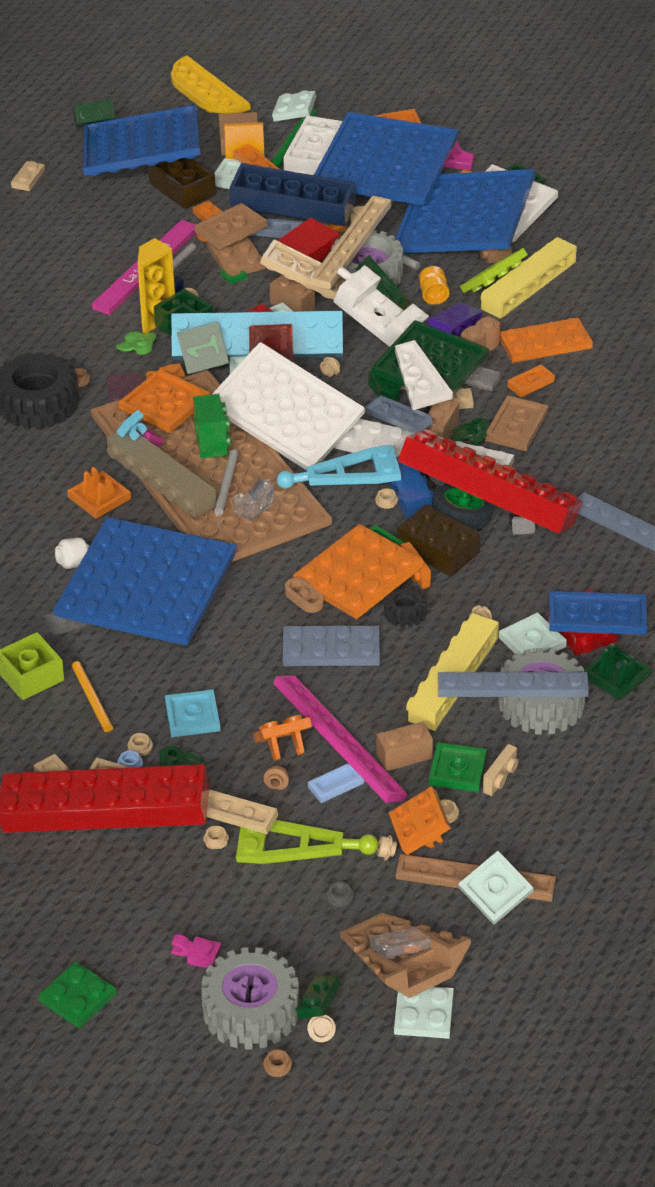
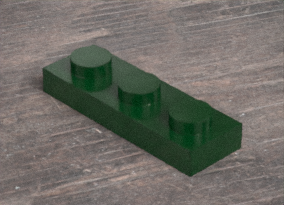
(385, 284)

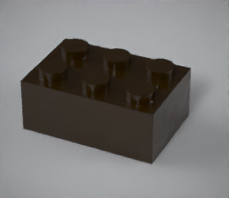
(183, 181)
(440, 539)

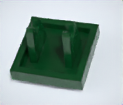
(617, 672)

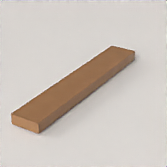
(452, 873)

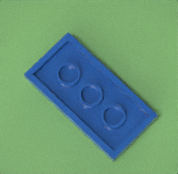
(597, 612)

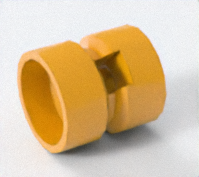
(433, 285)

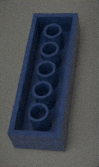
(293, 194)

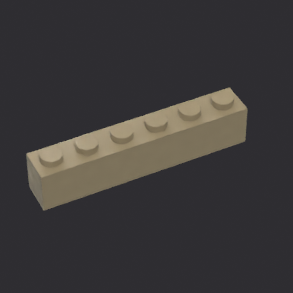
(163, 473)

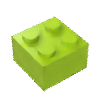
(30, 666)

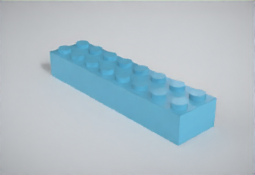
(315, 332)

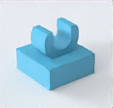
(132, 424)

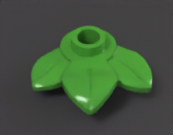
(138, 341)

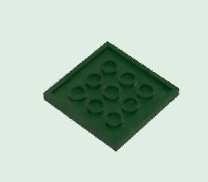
(448, 353)

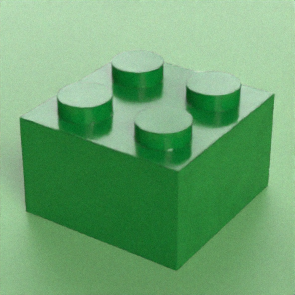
(211, 426)

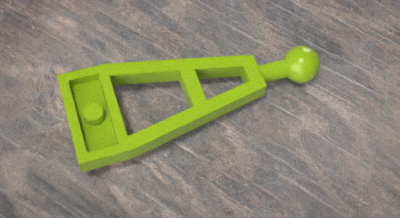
(252, 844)

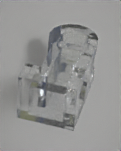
(255, 500)

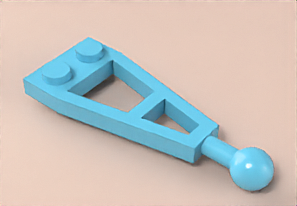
(383, 459)

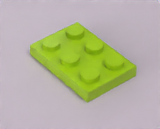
(499, 268)

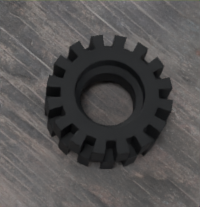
(405, 615)

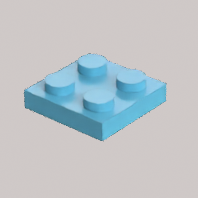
(192, 713)

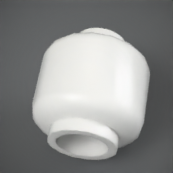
(71, 552)

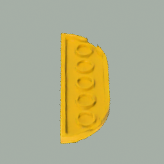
(205, 88)

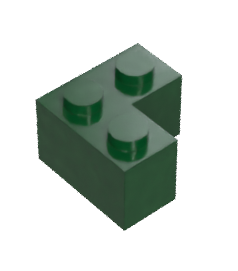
(179, 303)

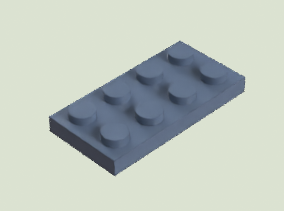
(331, 645)

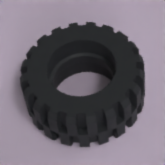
(38, 390)

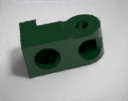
(384, 387)

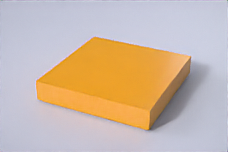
(241, 134)

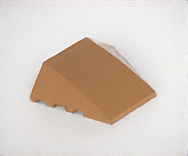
(407, 972)

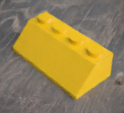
(155, 279)

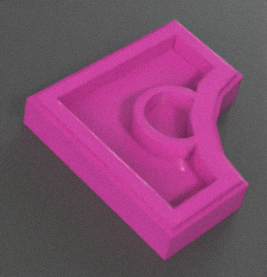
(459, 158)

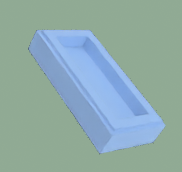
(335, 783)

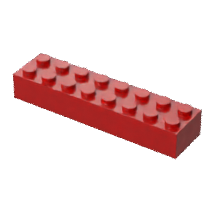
(490, 480)
(104, 798)

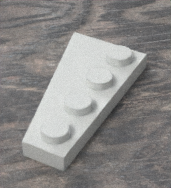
(420, 377)

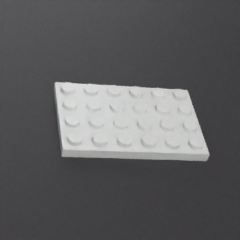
(287, 407)

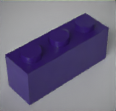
(456, 319)

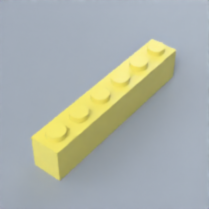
(528, 277)
(463, 655)

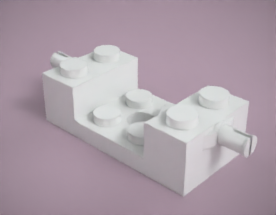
(310, 144)
(361, 299)

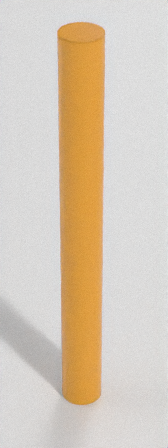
(92, 697)

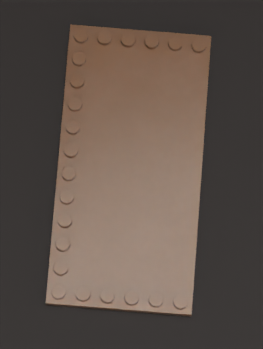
(289, 517)

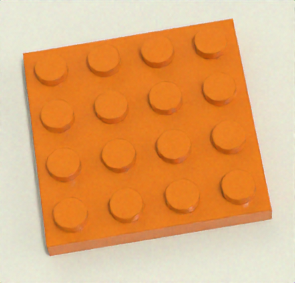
(359, 570)

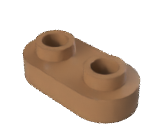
(304, 595)

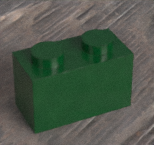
(93, 112)

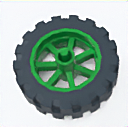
(462, 506)

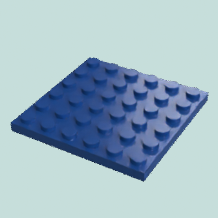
(141, 140)
(388, 156)
(467, 212)
(146, 581)

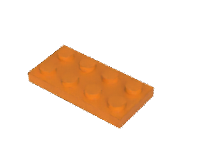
(545, 340)

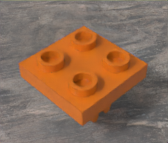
(98, 493)
(290, 726)
(420, 821)

